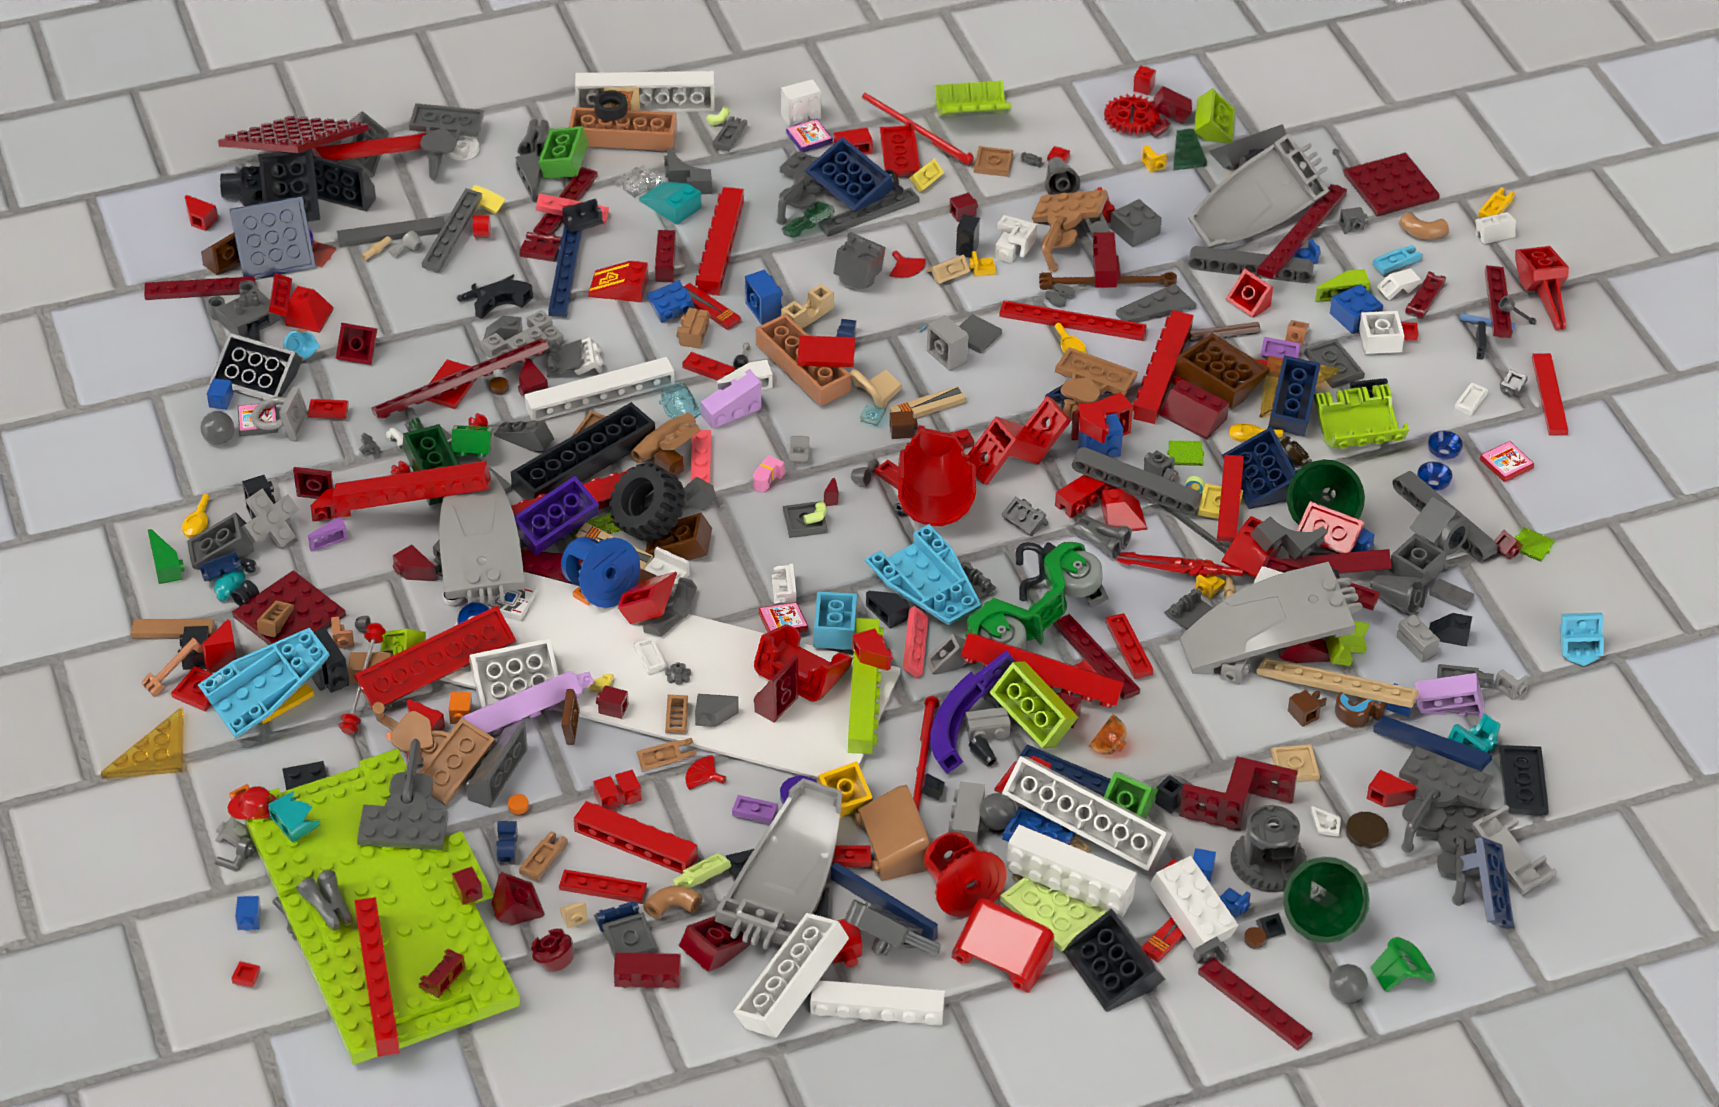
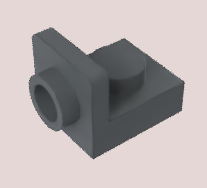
(1208, 950)

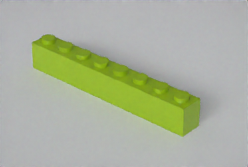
(863, 698)

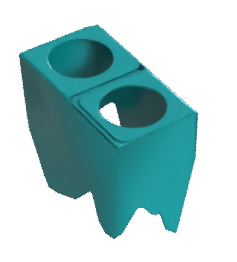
(290, 816)

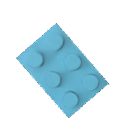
(834, 620)

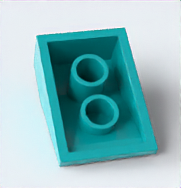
(673, 200)

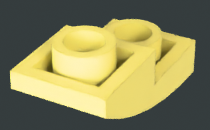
(490, 200)

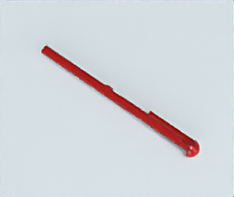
(967, 159)
(931, 703)

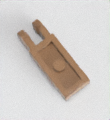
(663, 754)
(542, 857)

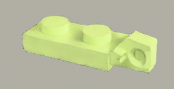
(702, 871)

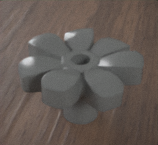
(368, 444)
(678, 673)

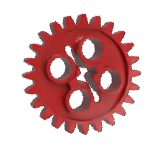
(1118, 114)

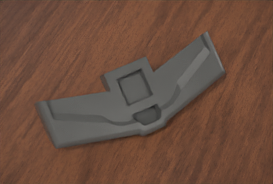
(676, 608)

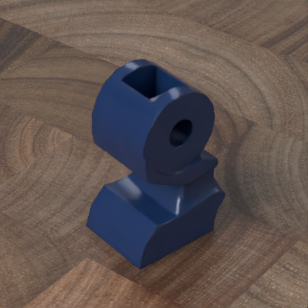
(847, 328)
(506, 841)

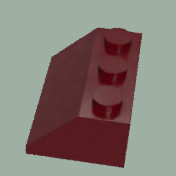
(1195, 409)

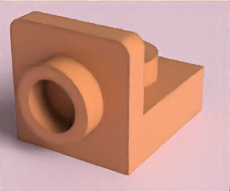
(1296, 331)
(340, 636)

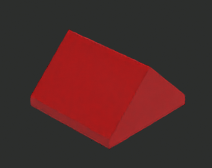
(1251, 294)
(219, 648)

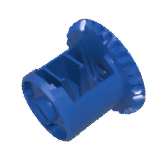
(606, 569)

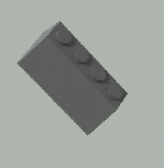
(375, 132)
(1231, 153)
(498, 765)

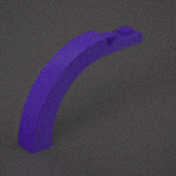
(953, 709)

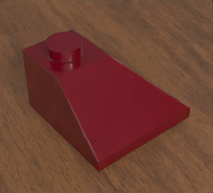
(356, 343)
(312, 482)
(515, 900)

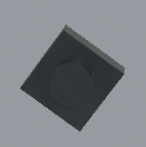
(932, 786)

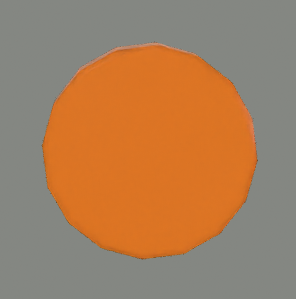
(518, 804)

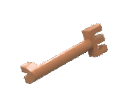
(153, 683)

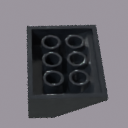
(290, 176)
(343, 184)
(256, 367)
(1112, 962)

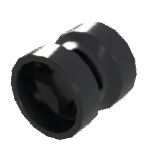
(244, 593)

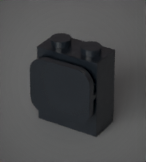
(334, 670)

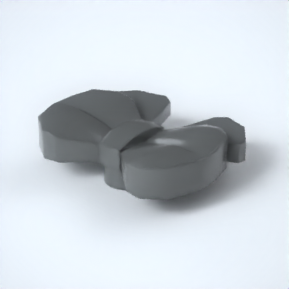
(1058, 299)

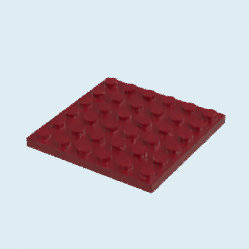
(293, 134)

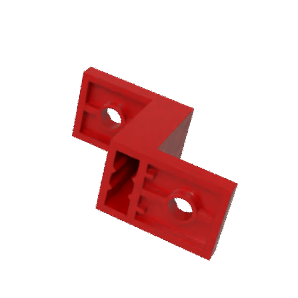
(1020, 441)

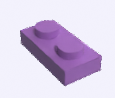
(1279, 348)
(754, 809)

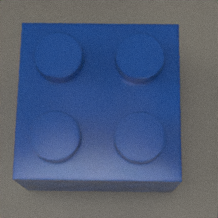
(763, 296)
(1350, 304)
(1113, 441)

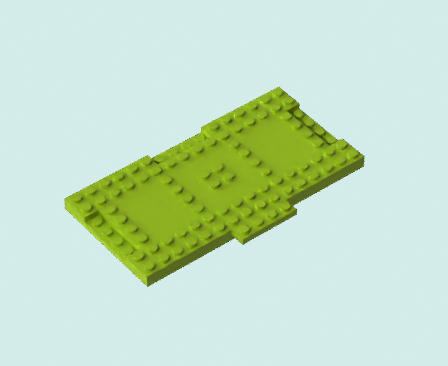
(415, 910)

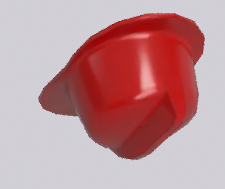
(251, 804)

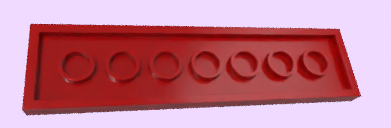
(434, 658)

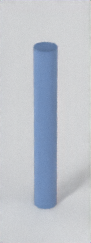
(1474, 319)

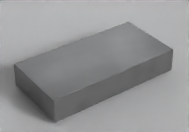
(1451, 594)

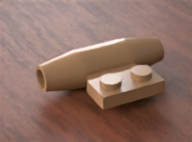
(666, 437)

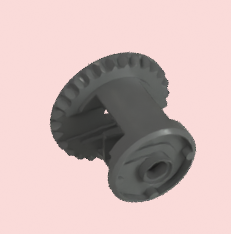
(1274, 841)

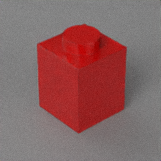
(1144, 80)

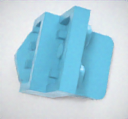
(1582, 637)

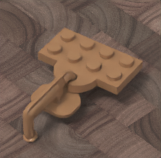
(1063, 213)
(1090, 378)
(449, 758)

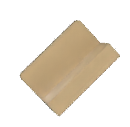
(949, 269)

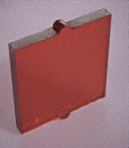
(322, 253)

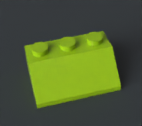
(1214, 118)

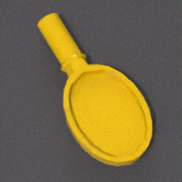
(1069, 340)
(1244, 431)
(196, 521)

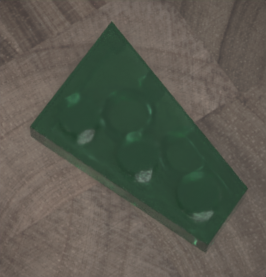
(1188, 151)
(811, 216)

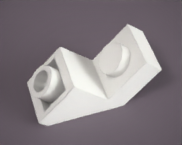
(1397, 281)

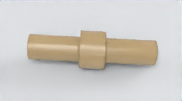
(376, 248)
(1229, 588)

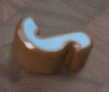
(1359, 713)

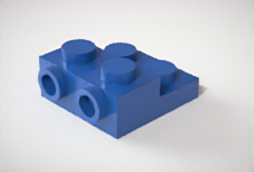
(670, 301)

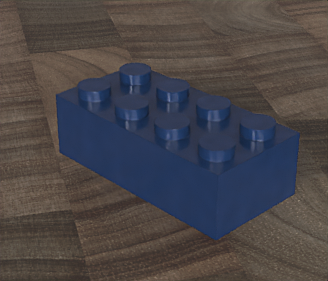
(1294, 395)

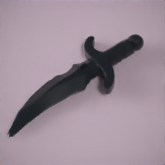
(476, 292)

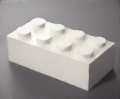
(1193, 903)

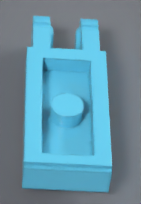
(1397, 259)

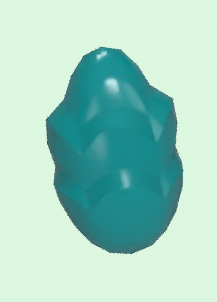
(228, 583)

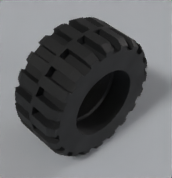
(632, 491)

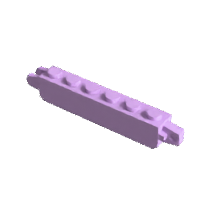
(528, 702)

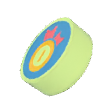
(1195, 483)

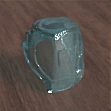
(678, 400)

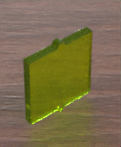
(1186, 452)
(1534, 544)

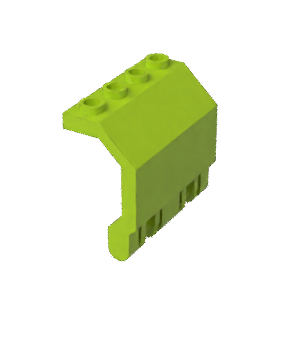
(1358, 418)

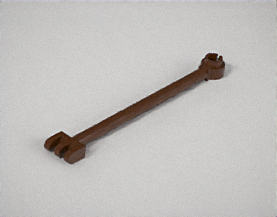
(1046, 280)

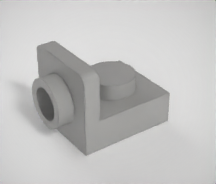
(1509, 685)

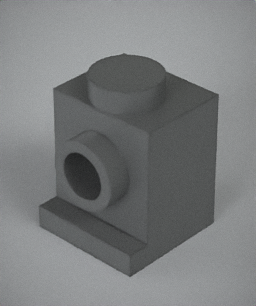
(1352, 219)
(1158, 463)

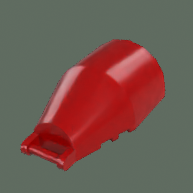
(935, 478)

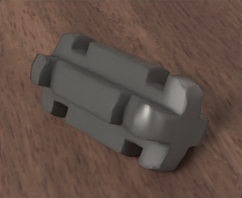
(1031, 158)

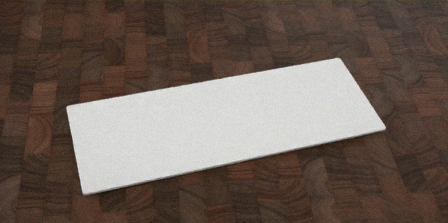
(721, 660)

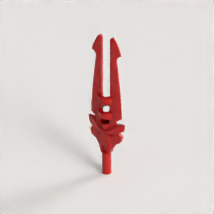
(1194, 567)

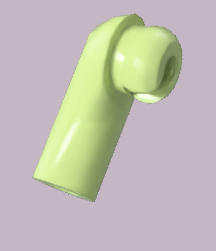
(714, 120)
(818, 514)

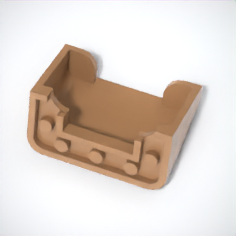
(894, 833)

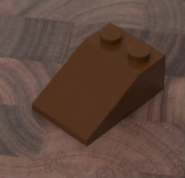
(686, 540)

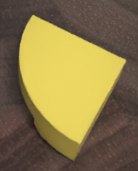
(599, 683)

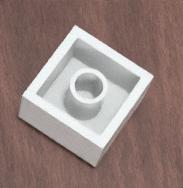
(800, 103)
(1381, 332)

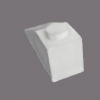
(759, 368)

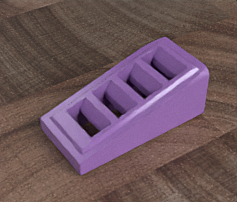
(333, 532)

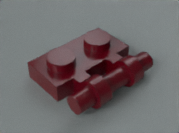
(538, 250)

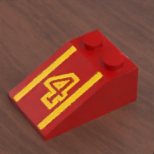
(620, 282)

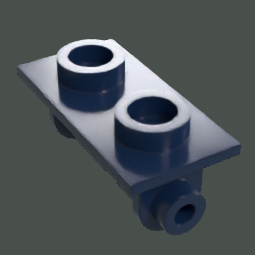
(220, 566)
(613, 914)

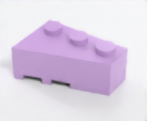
(733, 402)
(1451, 694)

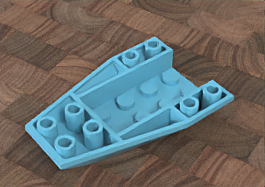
(928, 576)
(263, 680)

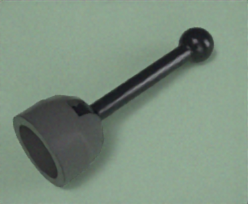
(1507, 305)

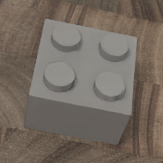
(947, 342)

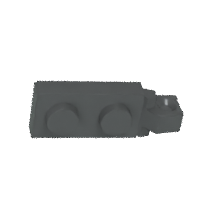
(1485, 679)

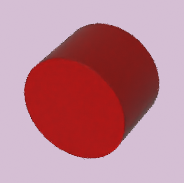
(481, 225)

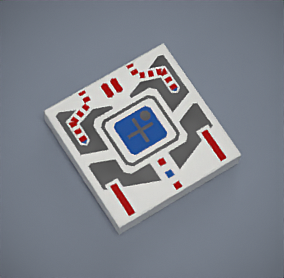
(515, 603)

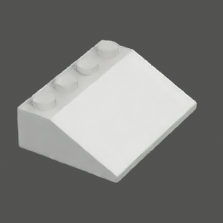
(511, 670)

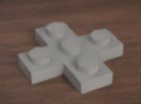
(270, 518)

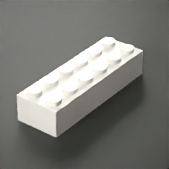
(1070, 870)
(791, 975)

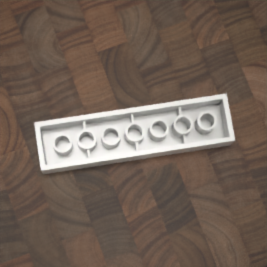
(657, 90)
(1094, 815)

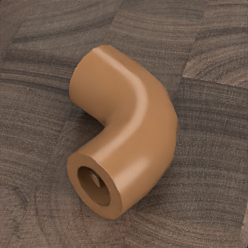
(1423, 229)
(672, 897)

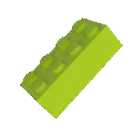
(1033, 704)

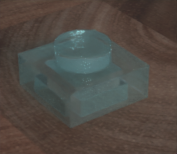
(872, 415)

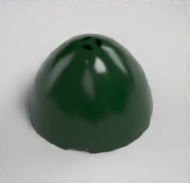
(1318, 475)
(1338, 911)

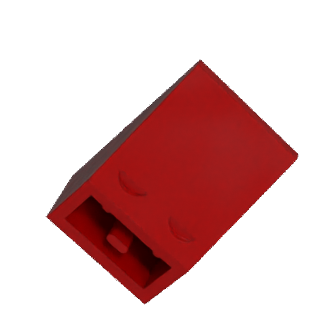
(1113, 404)
(1246, 552)
(647, 598)

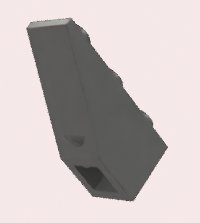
(529, 435)

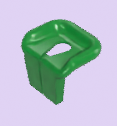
(1392, 968)

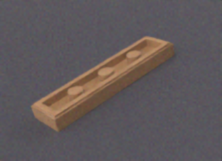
(166, 627)

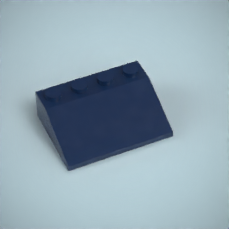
(850, 175)
(1265, 469)

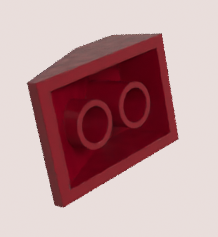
(778, 692)
(711, 943)

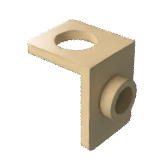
(574, 914)

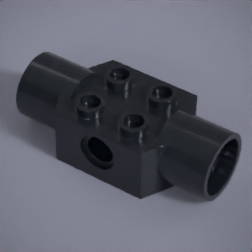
(243, 185)

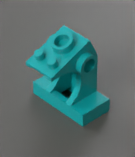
(1482, 736)

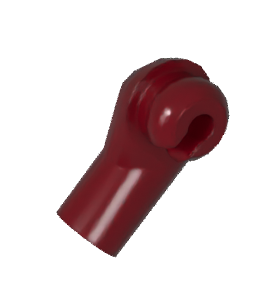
(1162, 128)

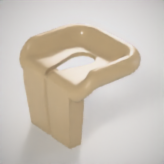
(880, 387)

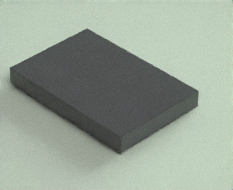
(1334, 355)

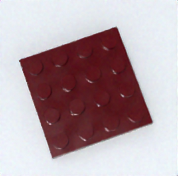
(1391, 184)
(310, 610)

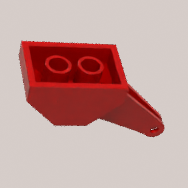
(1544, 271)

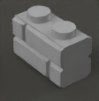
(1418, 638)
(987, 723)

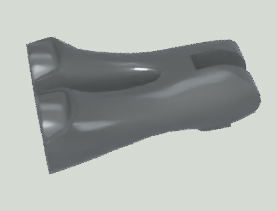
(534, 132)
(1106, 537)
(329, 909)

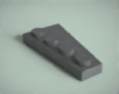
(1156, 305)

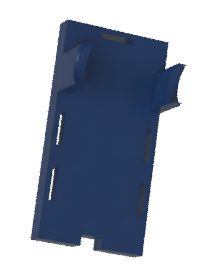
(1494, 880)

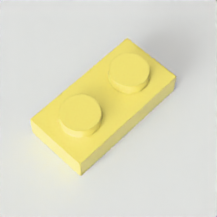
(926, 175)

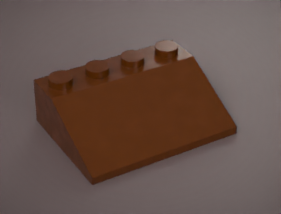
(1220, 369)

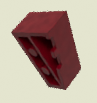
(1105, 261)

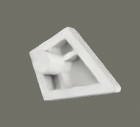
(1325, 822)

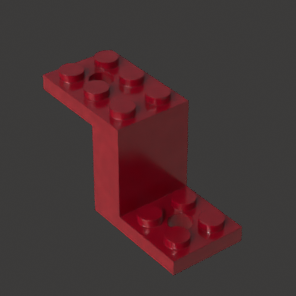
(1246, 779)

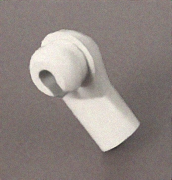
(398, 435)

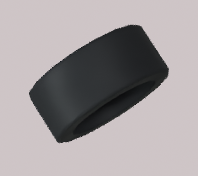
(610, 97)

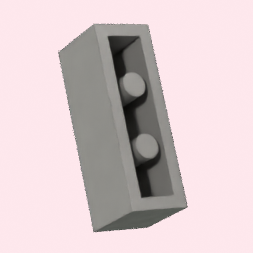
(966, 811)

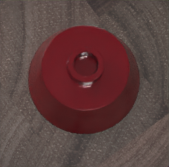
(553, 950)

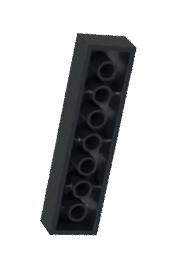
(583, 452)

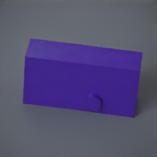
(555, 515)

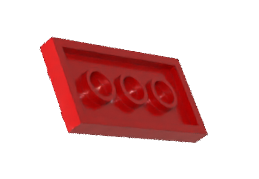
(899, 150)

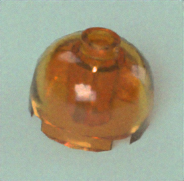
(1110, 737)

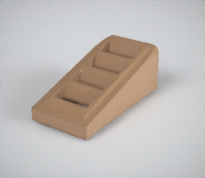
(273, 620)
(676, 700)

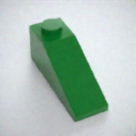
(166, 559)

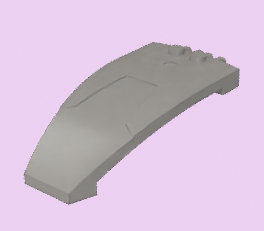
(1260, 194)
(480, 545)
(1272, 616)
(786, 868)

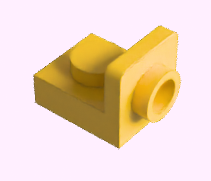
(1153, 161)
(981, 266)
(1209, 585)

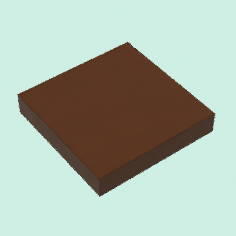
(570, 717)

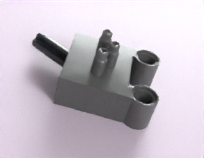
(245, 314)
(888, 928)

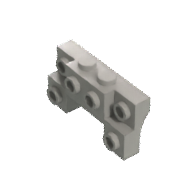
(539, 326)
(1517, 863)

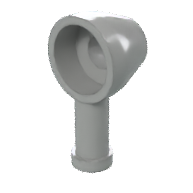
(410, 240)

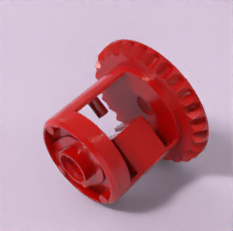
(961, 868)

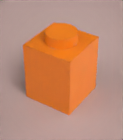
(459, 705)

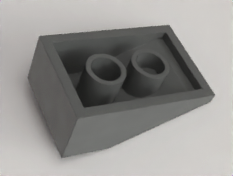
(220, 540)

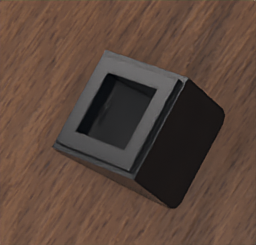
(1271, 925)

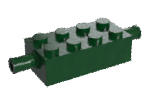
(427, 449)

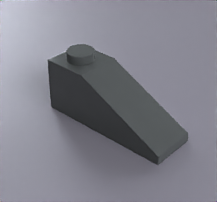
(530, 173)

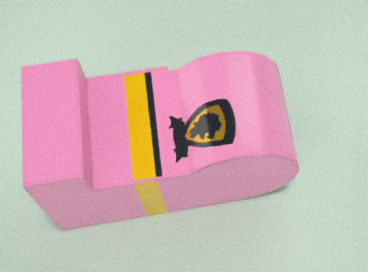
(767, 472)

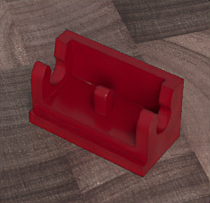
(443, 974)

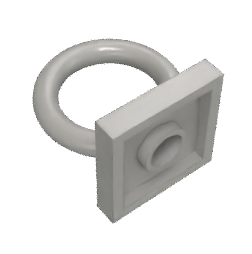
(293, 414)

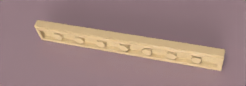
(1338, 682)

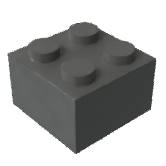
(1135, 223)
(1418, 559)

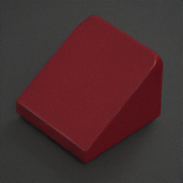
(831, 493)

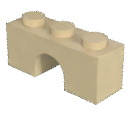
(819, 303)

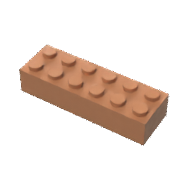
(634, 131)
(781, 342)

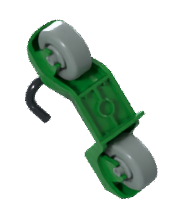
(1066, 571)

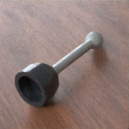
(741, 360)

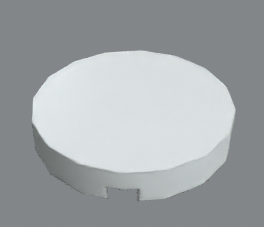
(466, 149)

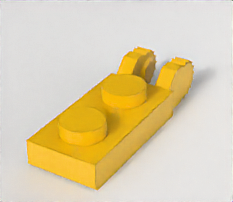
(1496, 203)

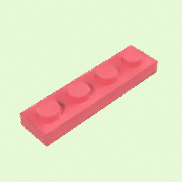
(554, 205)
(701, 455)
(915, 642)

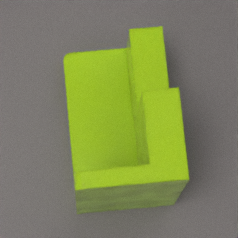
(402, 639)
(1341, 647)

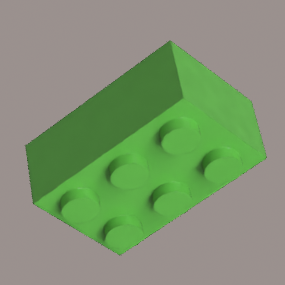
(563, 152)

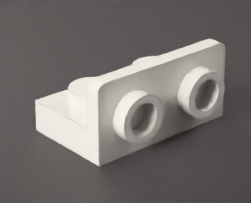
(590, 357)
(666, 563)

